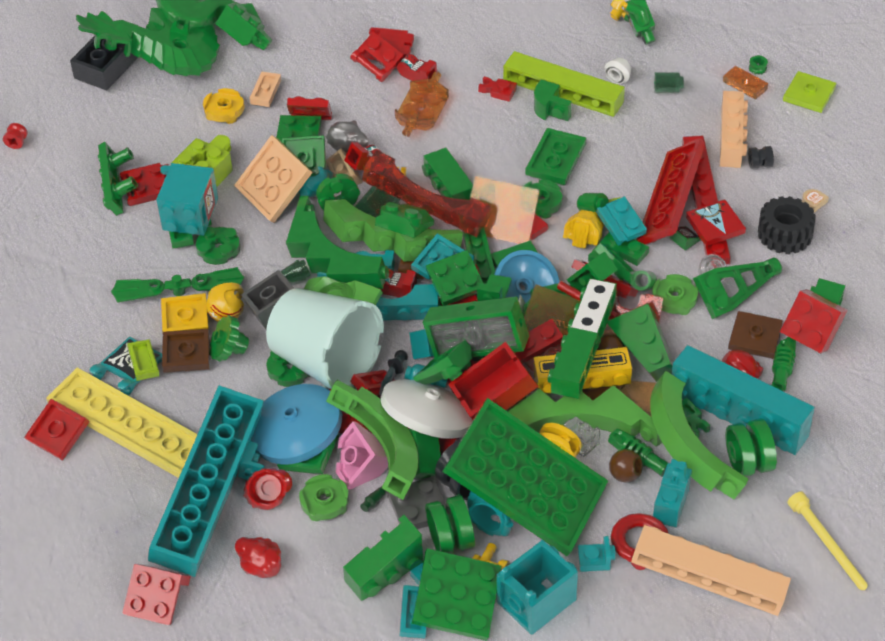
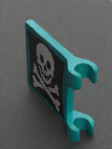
(120, 364)

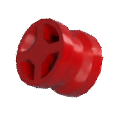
(15, 135)

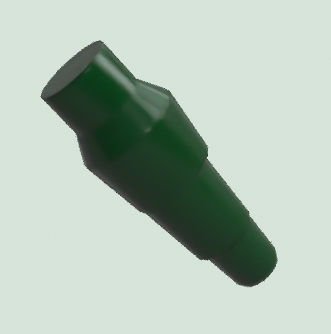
(372, 499)

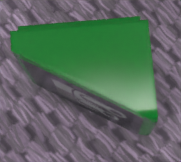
(685, 237)

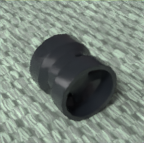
(760, 157)

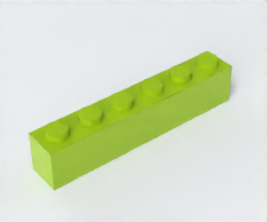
(574, 85)

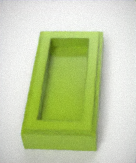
(143, 359)

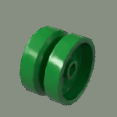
(751, 447)
(450, 525)

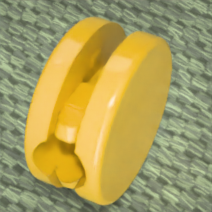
(562, 437)

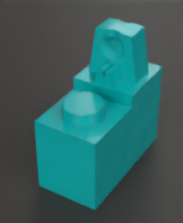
(672, 493)

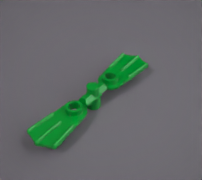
(136, 288)

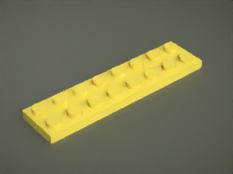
(126, 421)

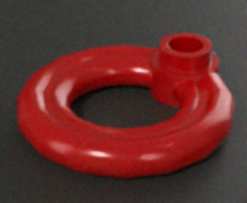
(624, 525)

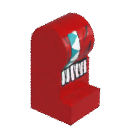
(416, 69)
(360, 155)
(399, 283)

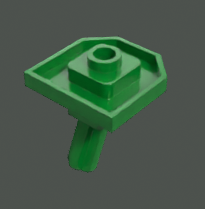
(309, 150)

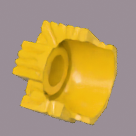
(584, 229)

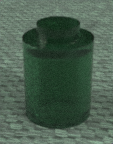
(668, 82)

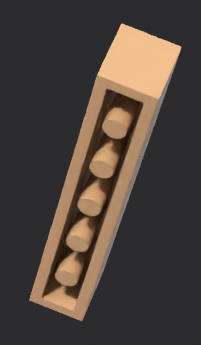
(711, 570)

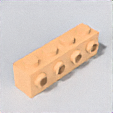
(731, 131)

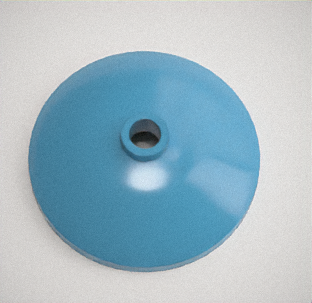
(527, 269)

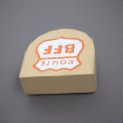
(815, 199)

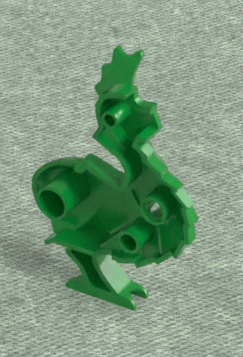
(175, 40)

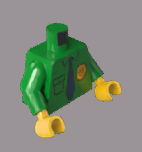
(638, 16)

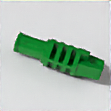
(783, 363)
(623, 440)

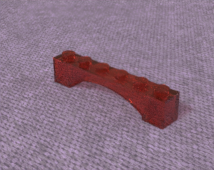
(463, 214)

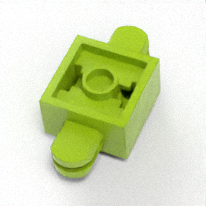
(211, 155)

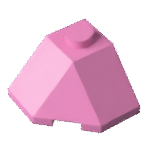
(361, 456)

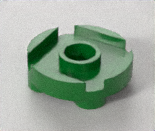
(342, 183)
(553, 197)
(218, 235)
(279, 372)

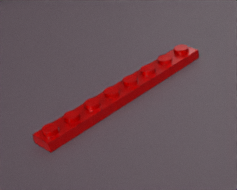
(705, 194)

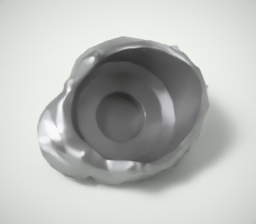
(343, 133)

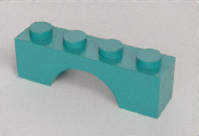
(411, 306)

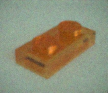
(745, 82)

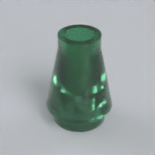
(296, 271)

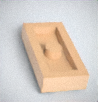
(265, 89)

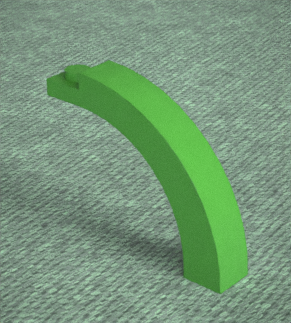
(391, 434)
(683, 443)

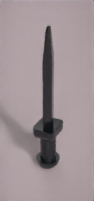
(395, 367)

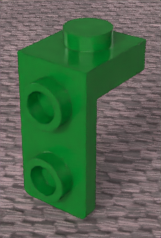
(495, 288)

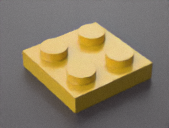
(184, 313)

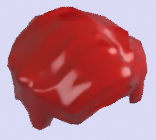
(267, 488)
(259, 556)

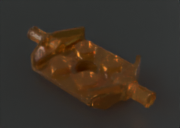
(422, 94)

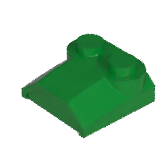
(404, 219)
(446, 365)

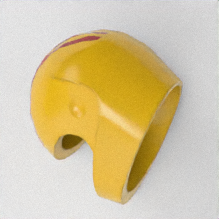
(223, 302)

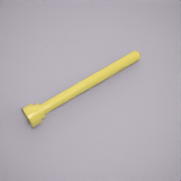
(800, 503)

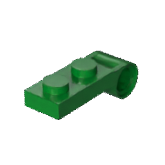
(625, 272)

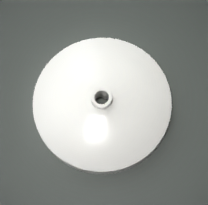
(425, 408)

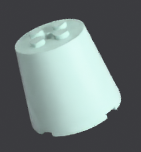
(325, 334)

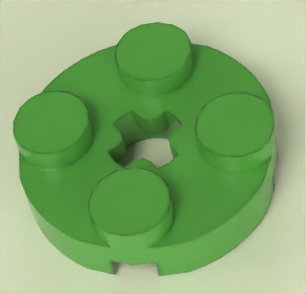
(686, 291)
(324, 509)

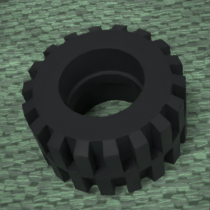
(786, 224)

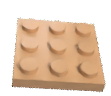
(273, 179)

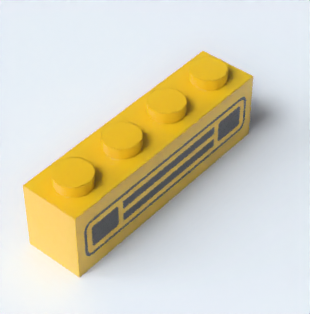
(607, 369)

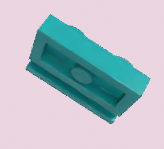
(621, 220)

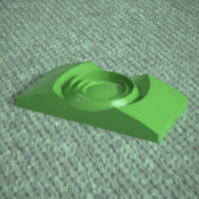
(351, 290)

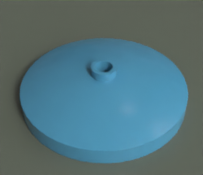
(296, 424)

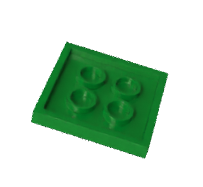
(456, 594)

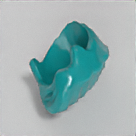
(312, 183)

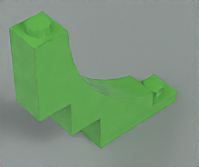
(606, 412)

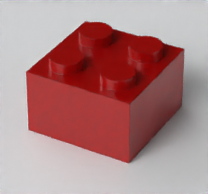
(813, 321)

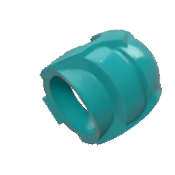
(481, 513)

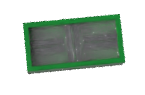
(481, 323)

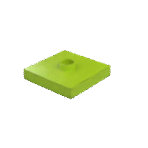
(809, 91)

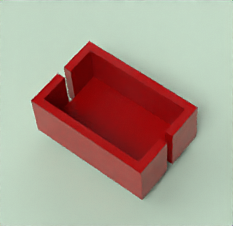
(495, 377)

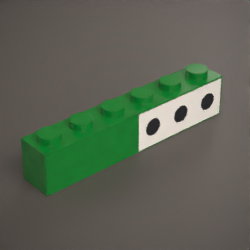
(582, 339)

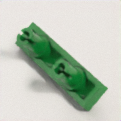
(111, 184)

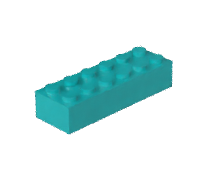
(742, 398)

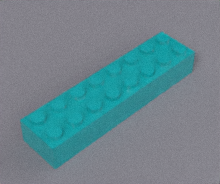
(205, 481)

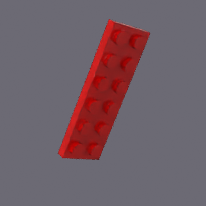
(671, 191)

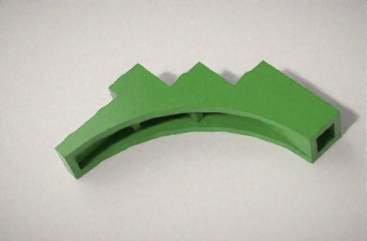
(355, 225)

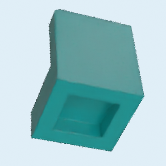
(420, 344)

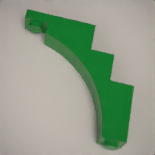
(323, 256)

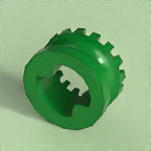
(754, 67)

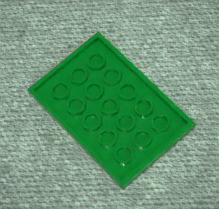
(526, 476)

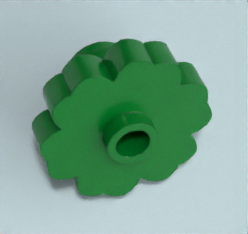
(227, 339)

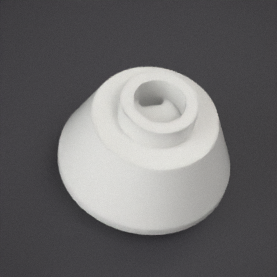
(618, 70)

